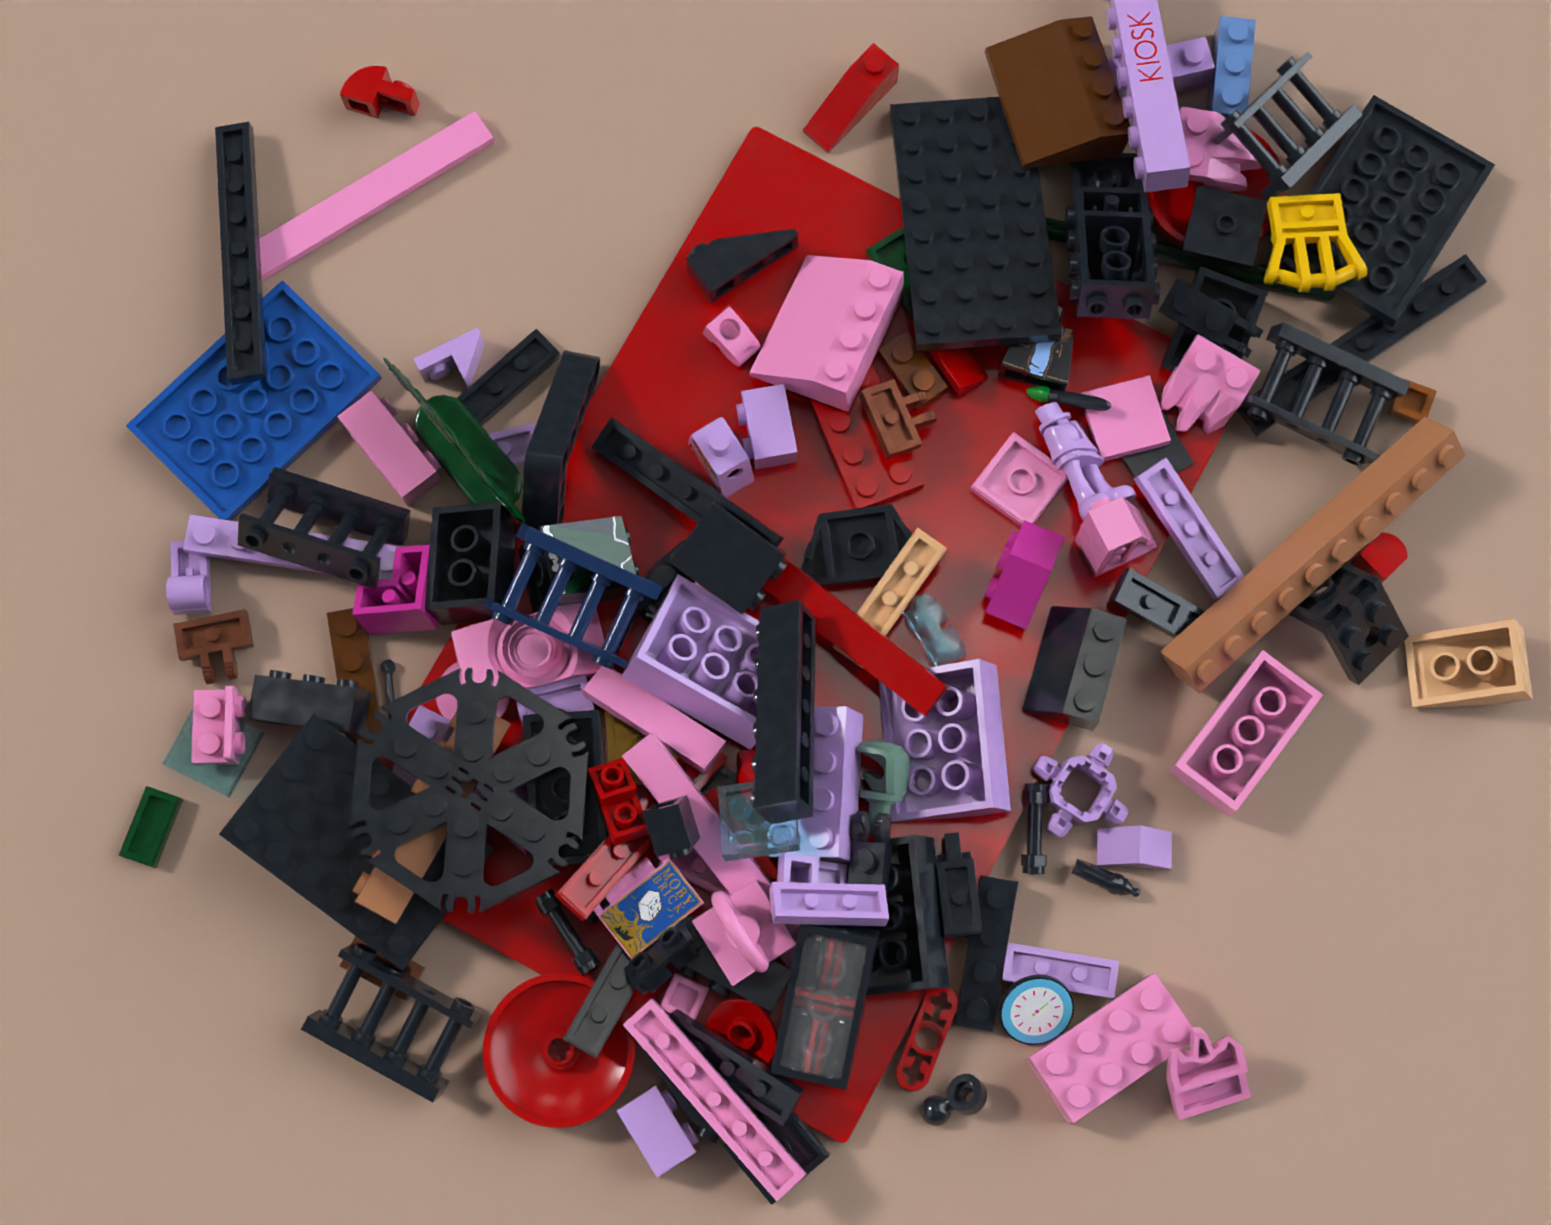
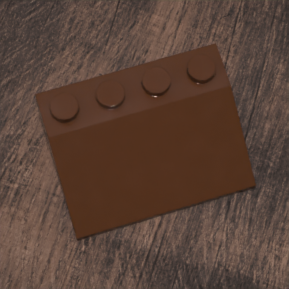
(1059, 94)

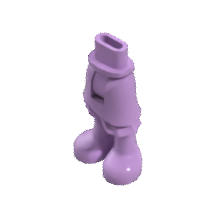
(1077, 457)

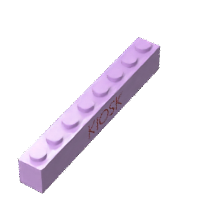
(1149, 94)

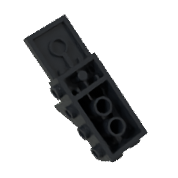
(1110, 241)

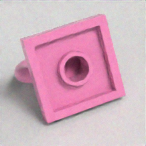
(742, 932)

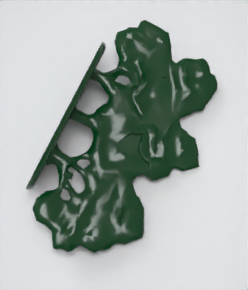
(464, 449)

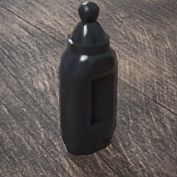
(1112, 882)

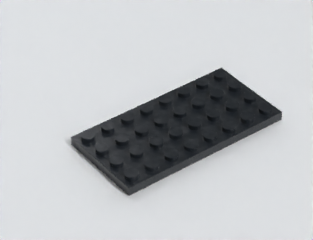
(971, 228)

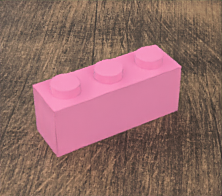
(391, 447)

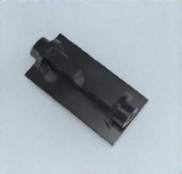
(648, 968)

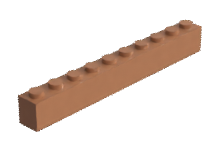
(1312, 554)

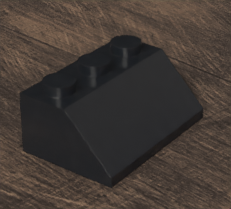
(1074, 665)

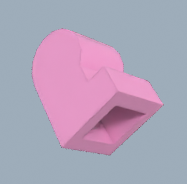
(732, 337)

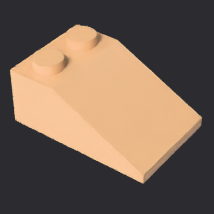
(1468, 666)

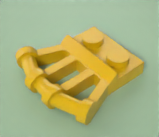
(1311, 220)

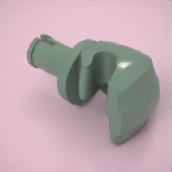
(892, 785)

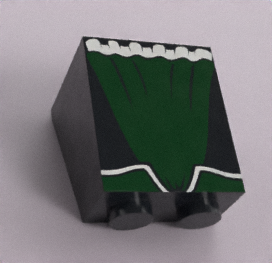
(600, 537)

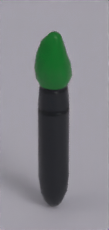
(1067, 398)

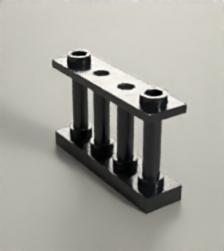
(1317, 139)
(1351, 373)
(332, 505)
(361, 1041)

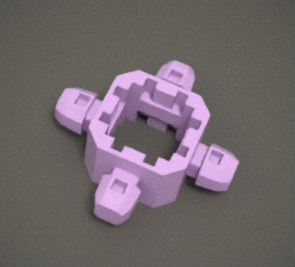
(1099, 757)

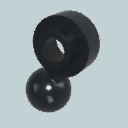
(937, 1109)

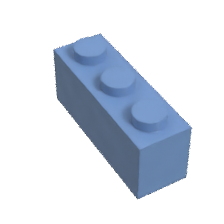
(1233, 62)

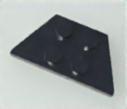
(854, 545)

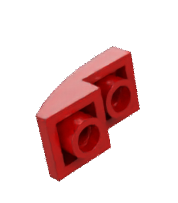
(618, 801)

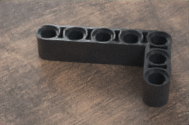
(555, 438)

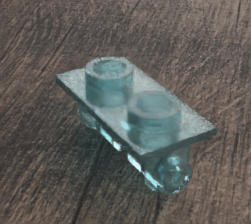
(924, 617)

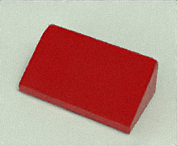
(959, 368)

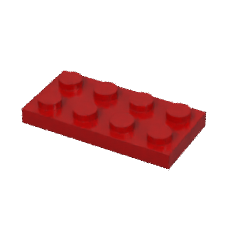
(859, 456)

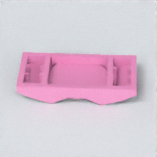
(525, 652)

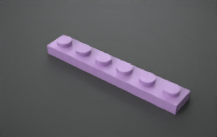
(220, 540)

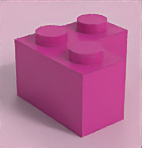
(1026, 568)
(399, 602)

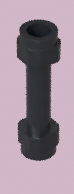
(1034, 861)
(585, 959)

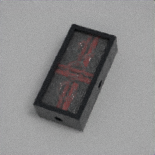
(825, 1003)

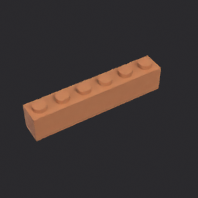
(384, 894)

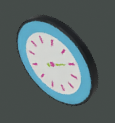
(1036, 1009)

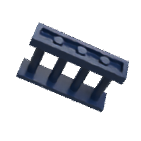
(570, 560)

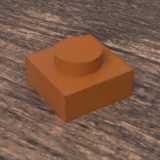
(1414, 404)

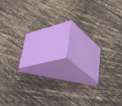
(1134, 847)

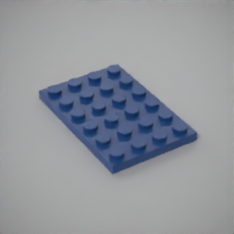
(232, 436)

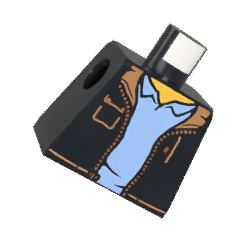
(1040, 362)

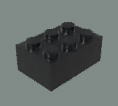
(469, 561)

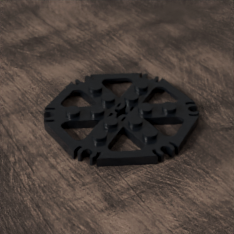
(467, 825)

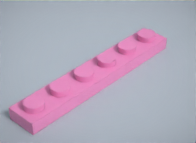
(714, 1099)

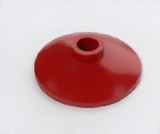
(728, 1022)

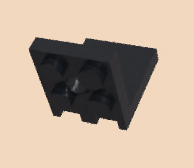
(1344, 615)

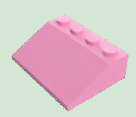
(830, 328)

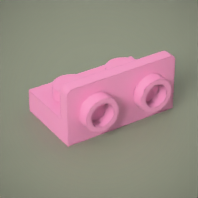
(217, 726)

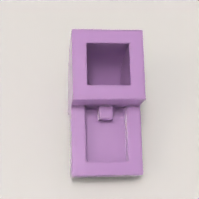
(809, 869)

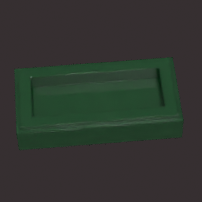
(151, 827)

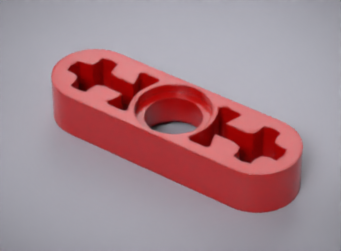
(907, 1061)

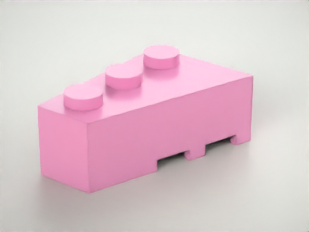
(1113, 535)

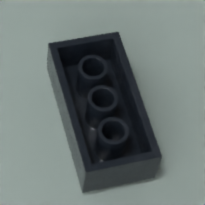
(552, 792)

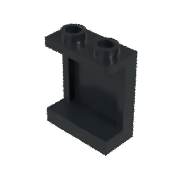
(729, 559)

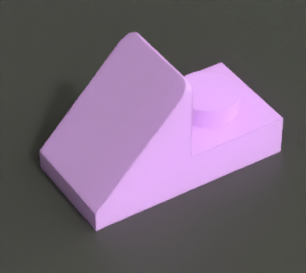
(459, 352)

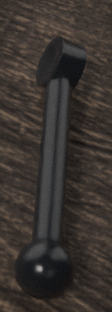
(388, 668)

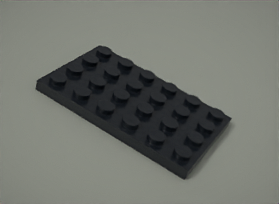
(1400, 204)
(303, 836)

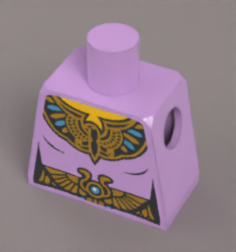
(720, 455)

